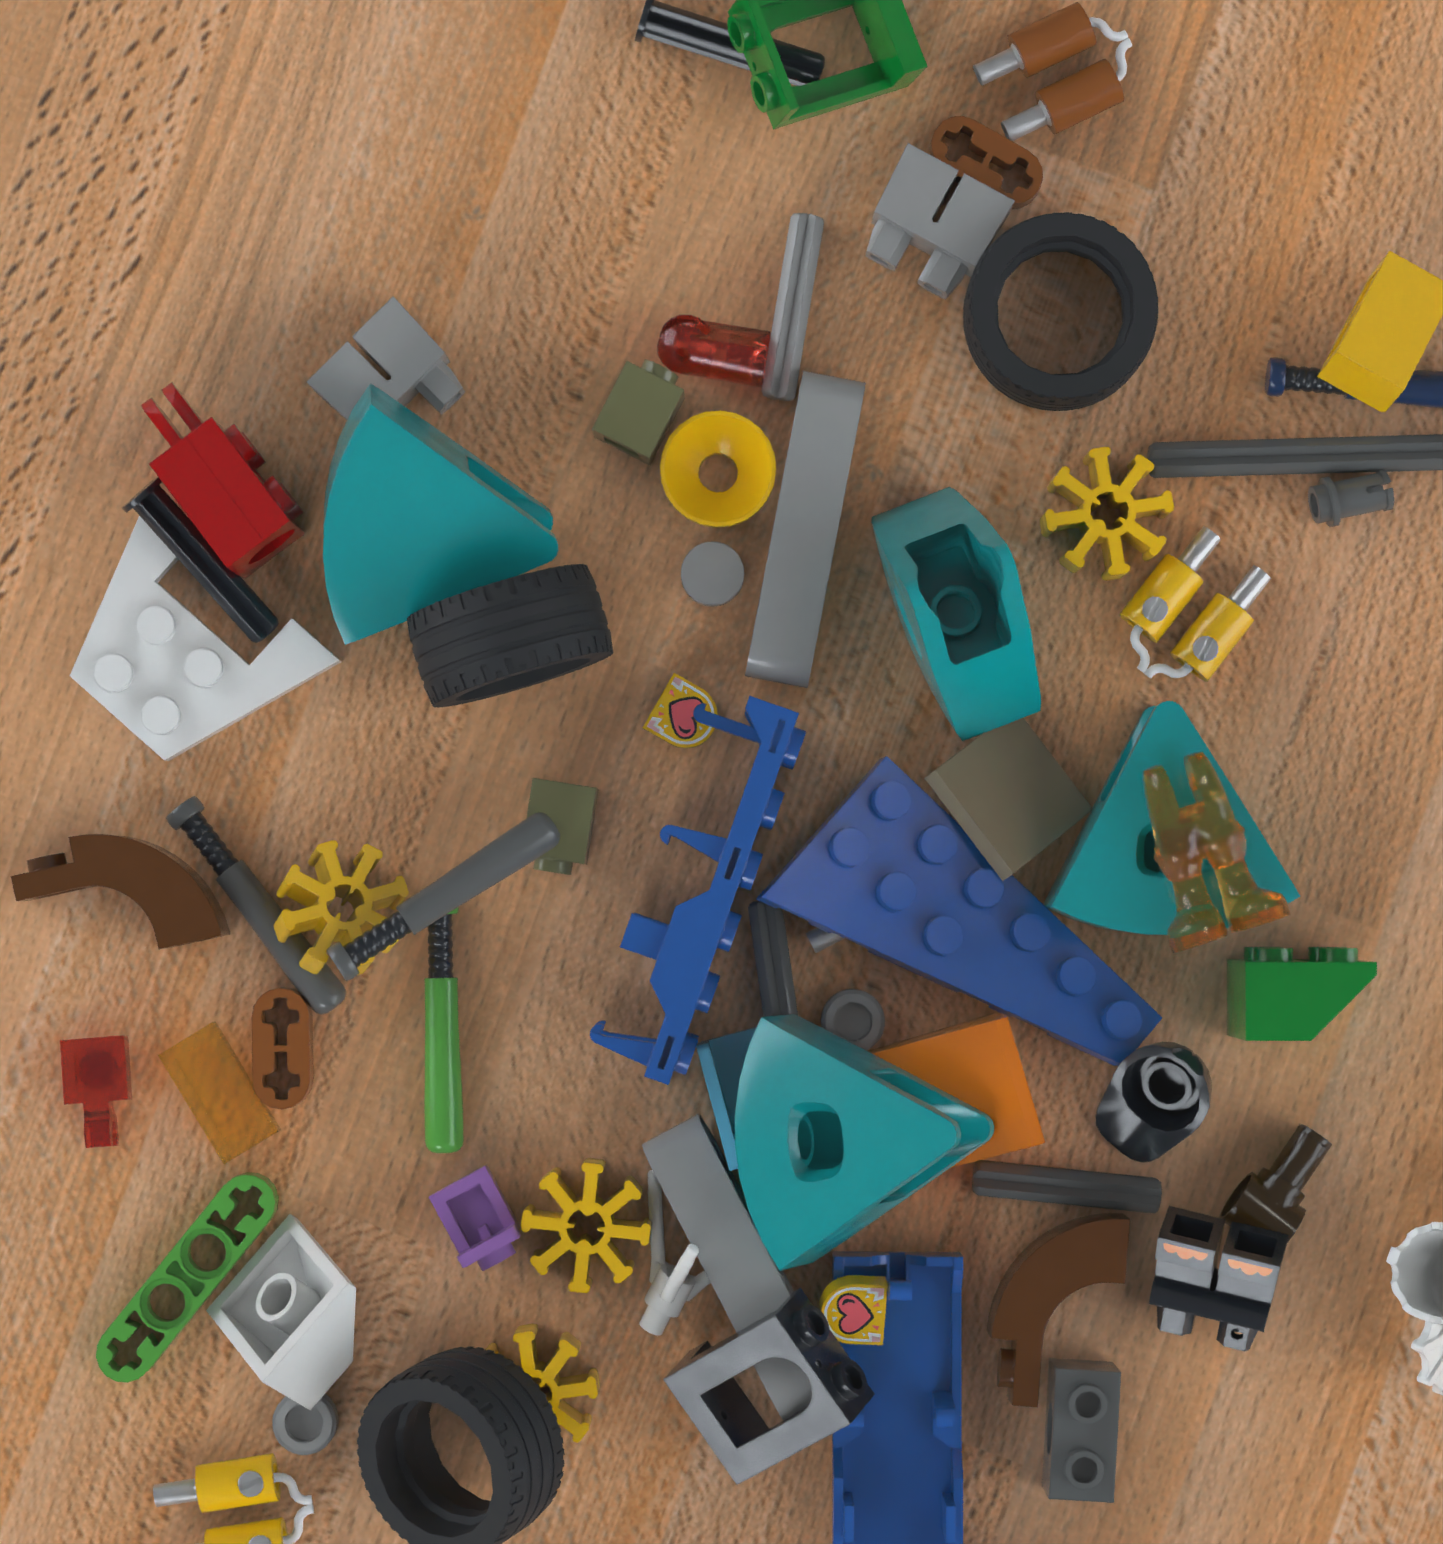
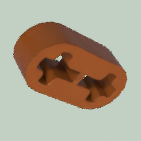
(994, 150)
(266, 1048)

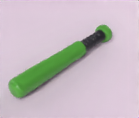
(442, 1044)

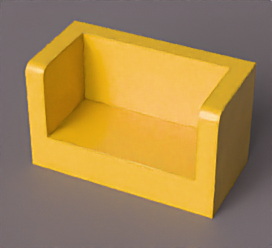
(1385, 333)

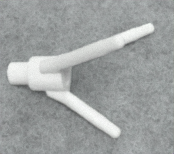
(670, 1283)

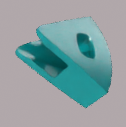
(417, 520)
(960, 610)
(1112, 866)
(836, 1137)

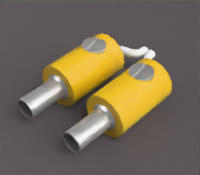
(1167, 594)
(237, 1485)

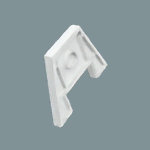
(169, 670)

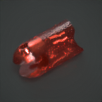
(714, 350)

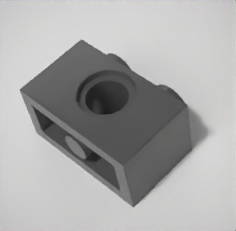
(1081, 1430)

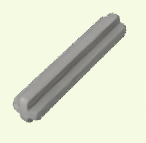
(792, 306)

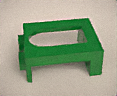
(886, 33)

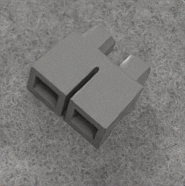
(908, 213)
(402, 351)

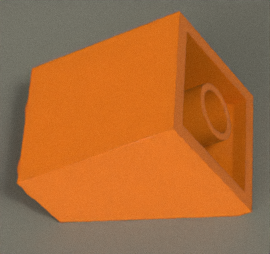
(980, 1067)

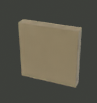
(1009, 795)

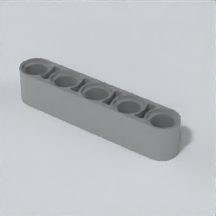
(805, 529)
(730, 1249)

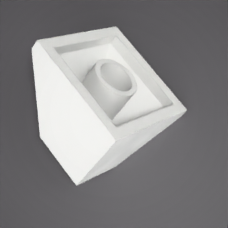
(291, 1315)

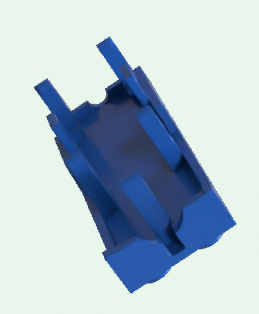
(705, 922)
(902, 1455)

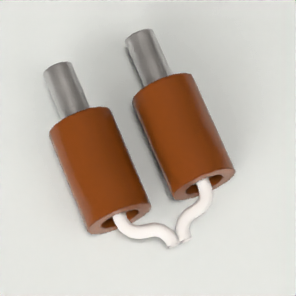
(1050, 43)

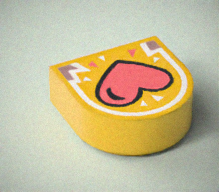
(673, 714)
(856, 1308)

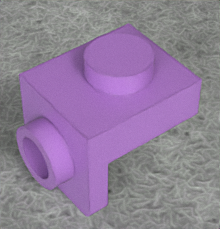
(477, 1219)

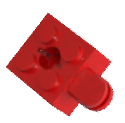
(220, 489)

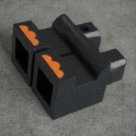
(1193, 1286)

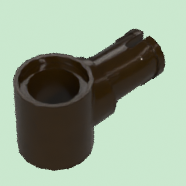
(1275, 1194)

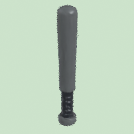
(467, 880)
(319, 990)

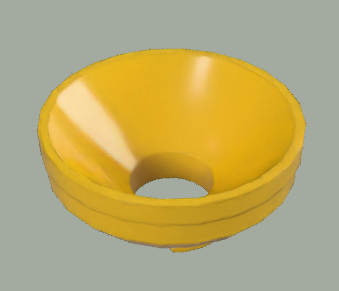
(722, 435)

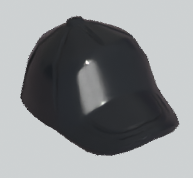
(1154, 1100)

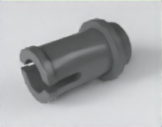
(1349, 497)

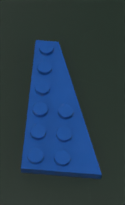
(923, 896)

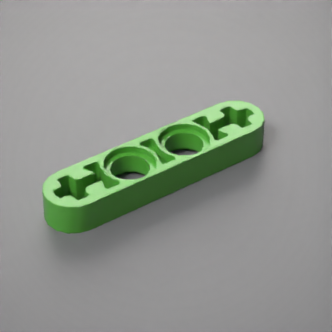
(192, 1280)

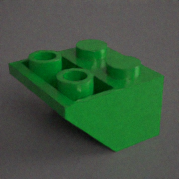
(1289, 997)

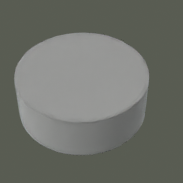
(712, 574)
(854, 1017)
(305, 1430)

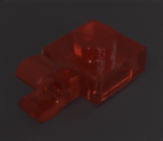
(96, 1075)

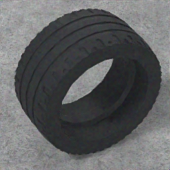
(1115, 257)
(509, 635)
(502, 1411)

